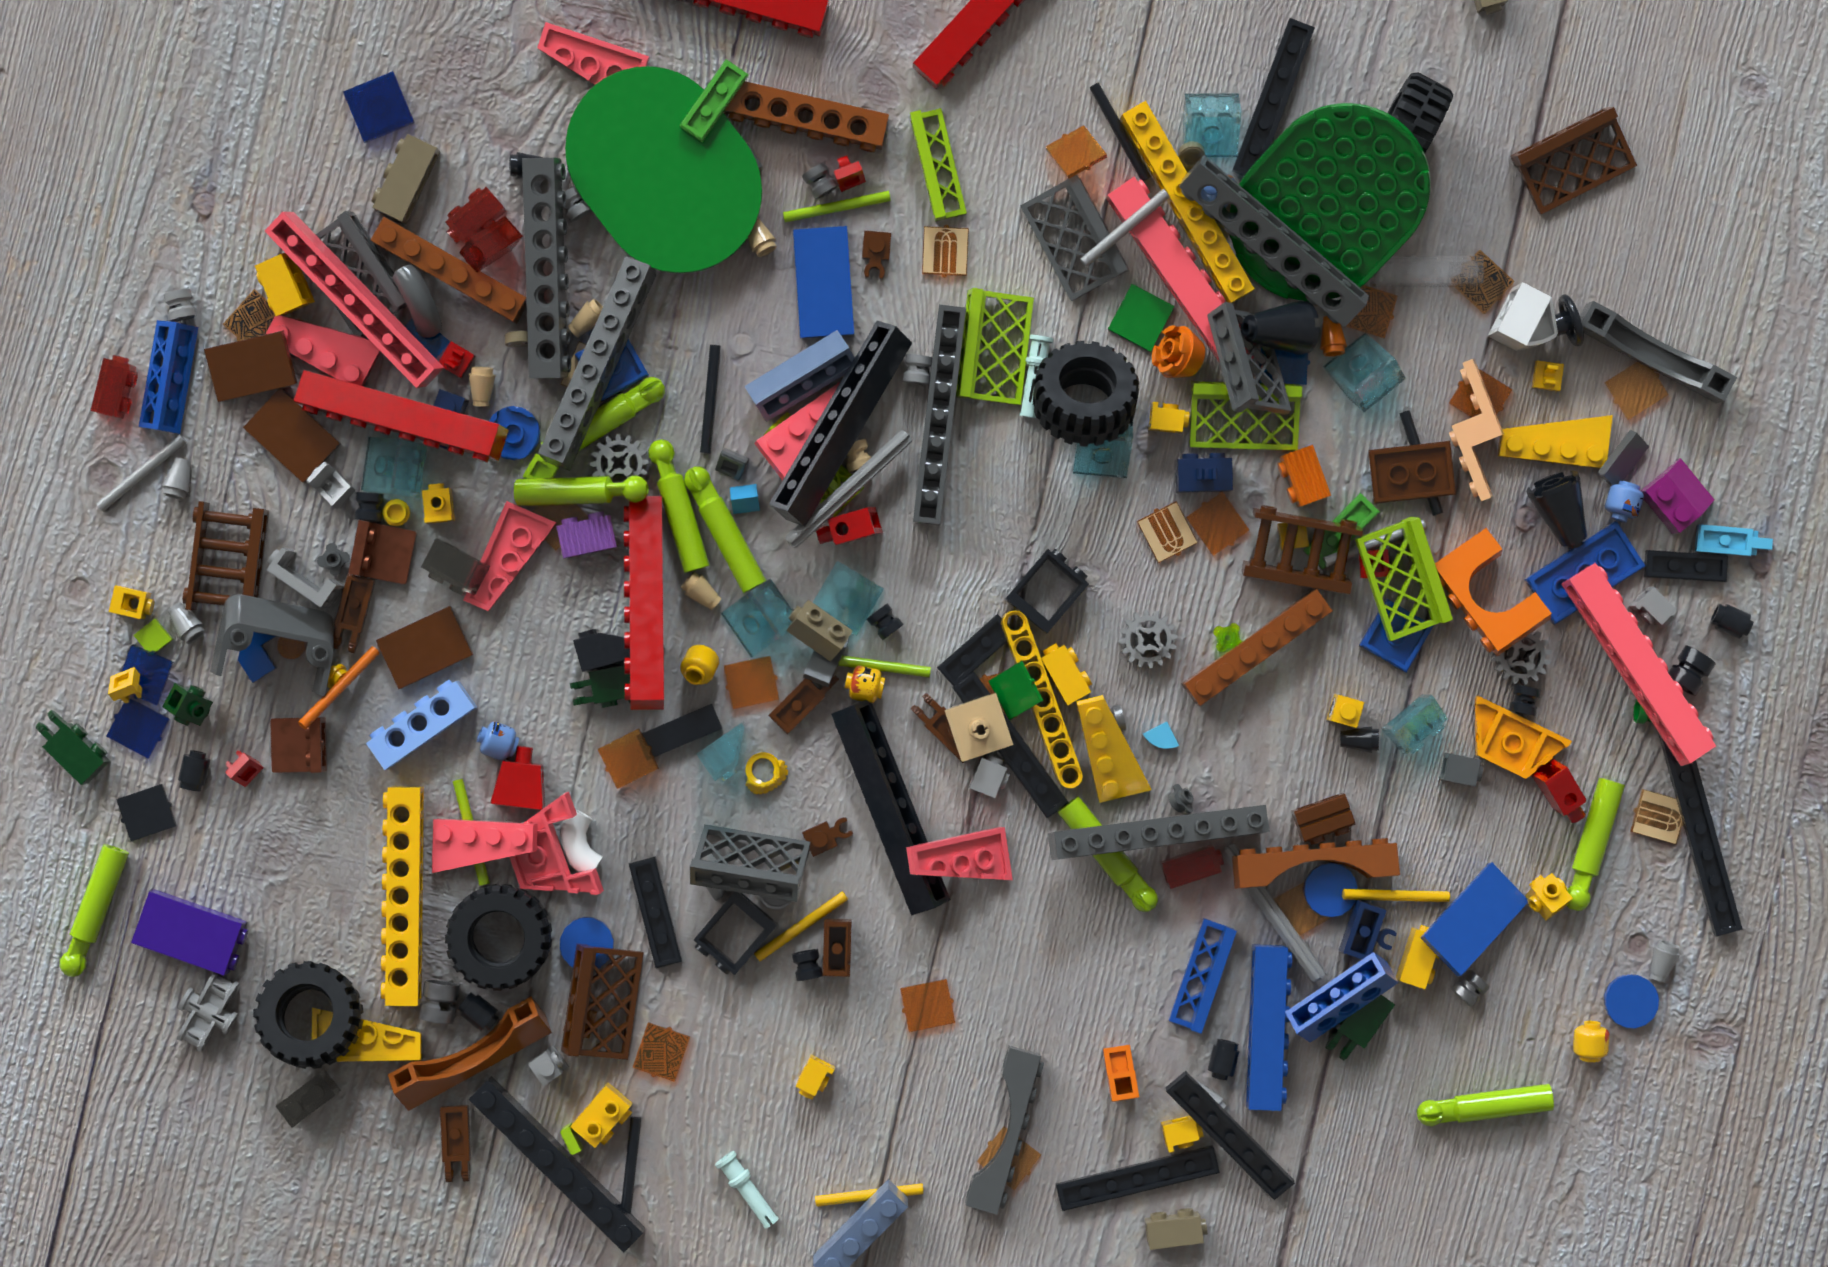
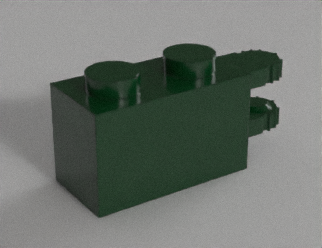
(606, 686)
(73, 749)
(1360, 1026)

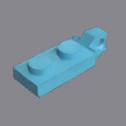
(1729, 540)

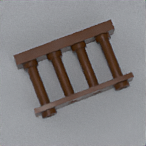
(252, 549)
(1310, 575)

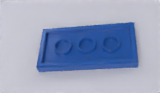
(823, 281)
(1606, 548)
(1474, 919)

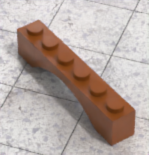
(449, 270)
(1257, 647)
(1369, 860)
(426, 1079)

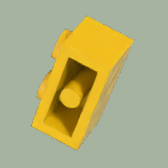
(283, 284)
(601, 1116)

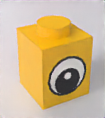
(1345, 710)

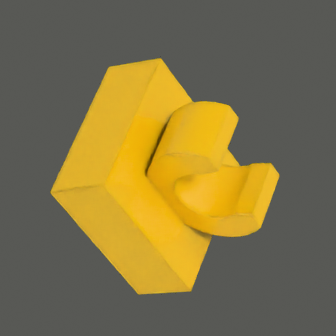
(1547, 376)
(124, 685)

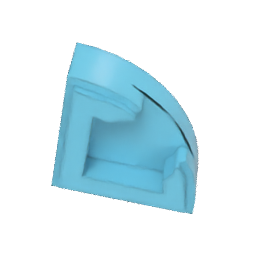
(1161, 736)

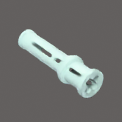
(1034, 361)
(739, 1179)

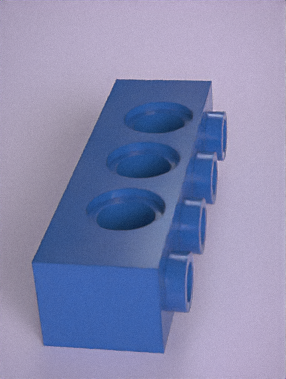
(1341, 997)

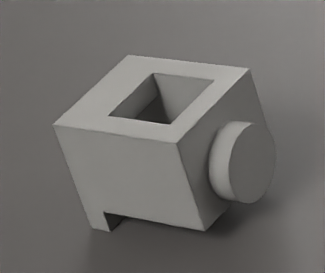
(1654, 607)
(548, 1065)

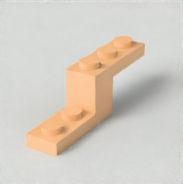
(1476, 430)

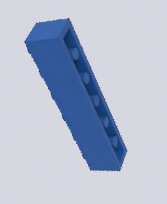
(1267, 1027)

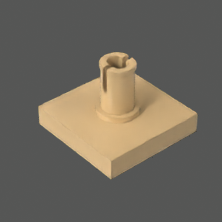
(978, 727)

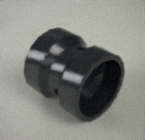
(369, 506)
(884, 621)
(1524, 693)
(807, 965)

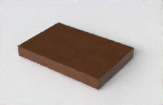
(250, 366)
(291, 435)
(1412, 472)
(424, 647)

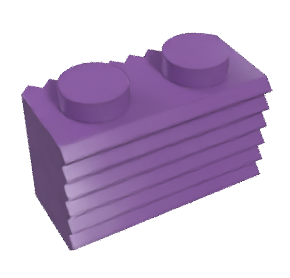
(587, 535)

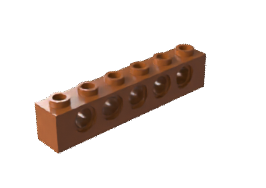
(869, 141)

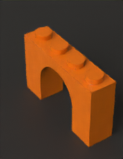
(1498, 629)

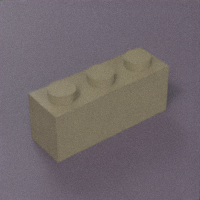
(405, 178)

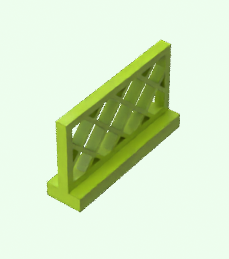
(971, 346)
(1218, 390)
(1426, 574)

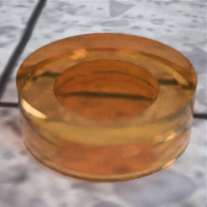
(291, 648)

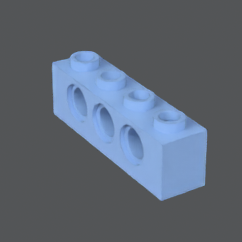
(381, 740)

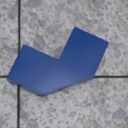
(255, 658)

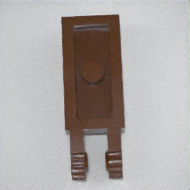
(353, 609)
(798, 704)
(938, 724)
(455, 1140)

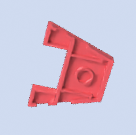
(547, 866)

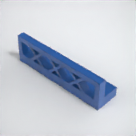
(171, 376)
(1212, 978)

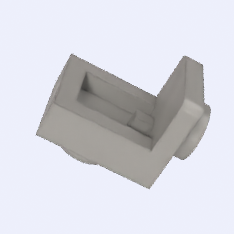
(330, 485)

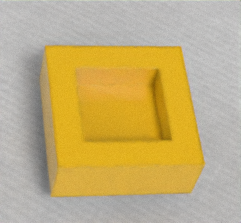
(1301, 538)

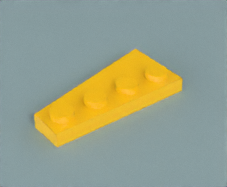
(1564, 442)
(1110, 756)
(375, 1040)

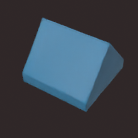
(744, 499)

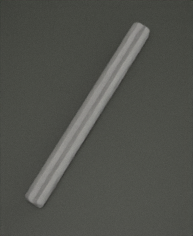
(850, 488)
(1281, 924)

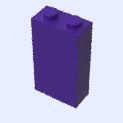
(190, 932)

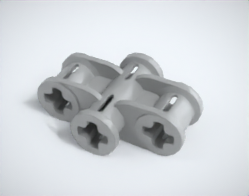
(208, 1011)

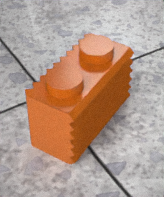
(1304, 476)

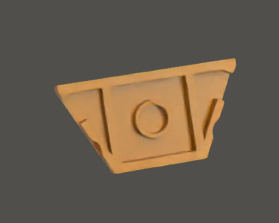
(1513, 740)

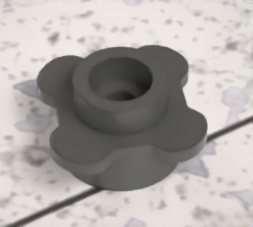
(332, 551)
(1181, 799)

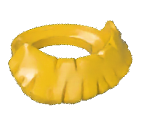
(757, 786)

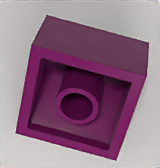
(1677, 497)

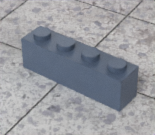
(801, 376)
(862, 1227)

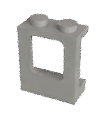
(323, 596)

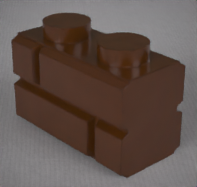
(1323, 818)
(837, 947)

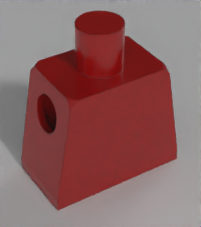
(860, 524)
(520, 782)
(1560, 789)

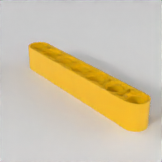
(1051, 709)

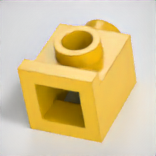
(1167, 418)
(445, 512)
(122, 600)
(814, 1077)
(1181, 1132)

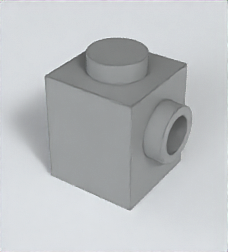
(989, 776)

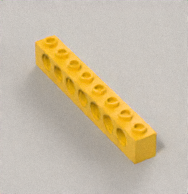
(1199, 227)
(411, 992)

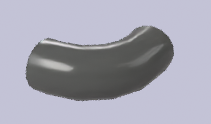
(418, 300)

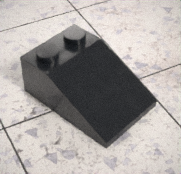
(599, 649)

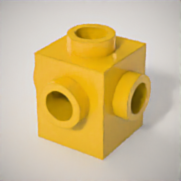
(1548, 896)

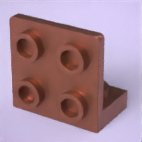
(382, 552)
(296, 748)

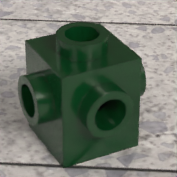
(188, 704)

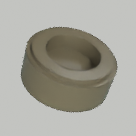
(1190, 154)
(516, 339)

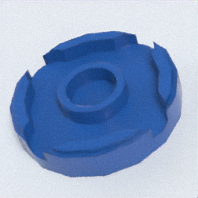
(523, 432)
(1324, 889)
(589, 932)
(1631, 1001)

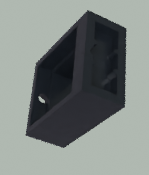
(1033, 615)
(756, 913)

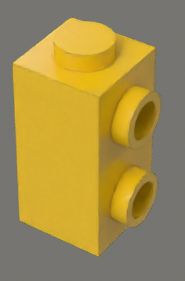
(1064, 673)
(1417, 960)

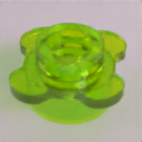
(1221, 632)

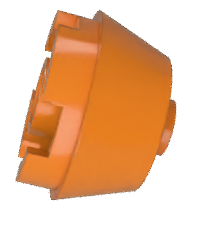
(1178, 353)

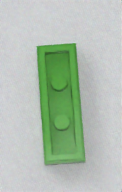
(714, 100)
(1358, 510)

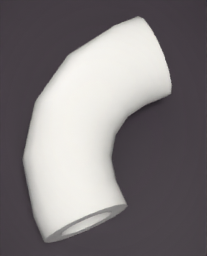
(575, 844)

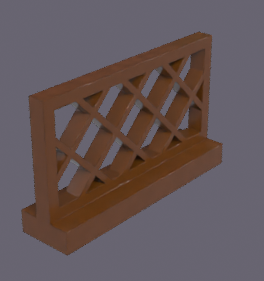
(1564, 138)
(579, 1003)

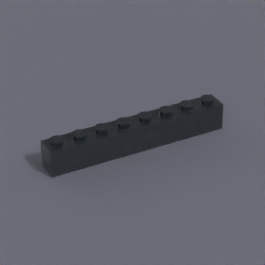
(840, 423)
(887, 802)
(557, 1164)

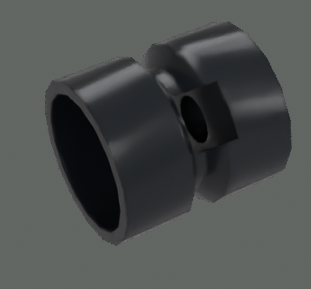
(1691, 669)

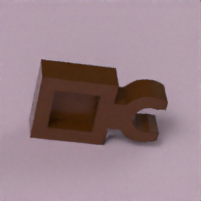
(876, 248)
(823, 837)

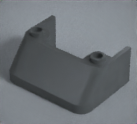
(250, 614)

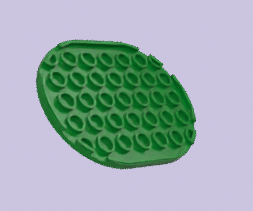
(655, 184)
(1345, 185)

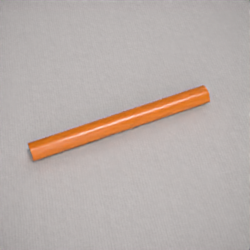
(338, 688)

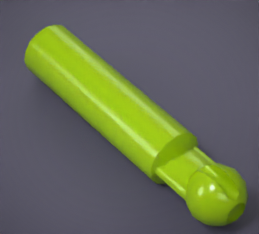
(623, 408)
(577, 490)
(678, 508)
(724, 529)
(1594, 840)
(1115, 864)
(93, 908)
(1487, 1105)

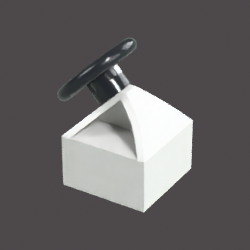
(1530, 320)

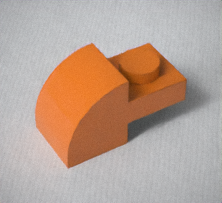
(1120, 1073)

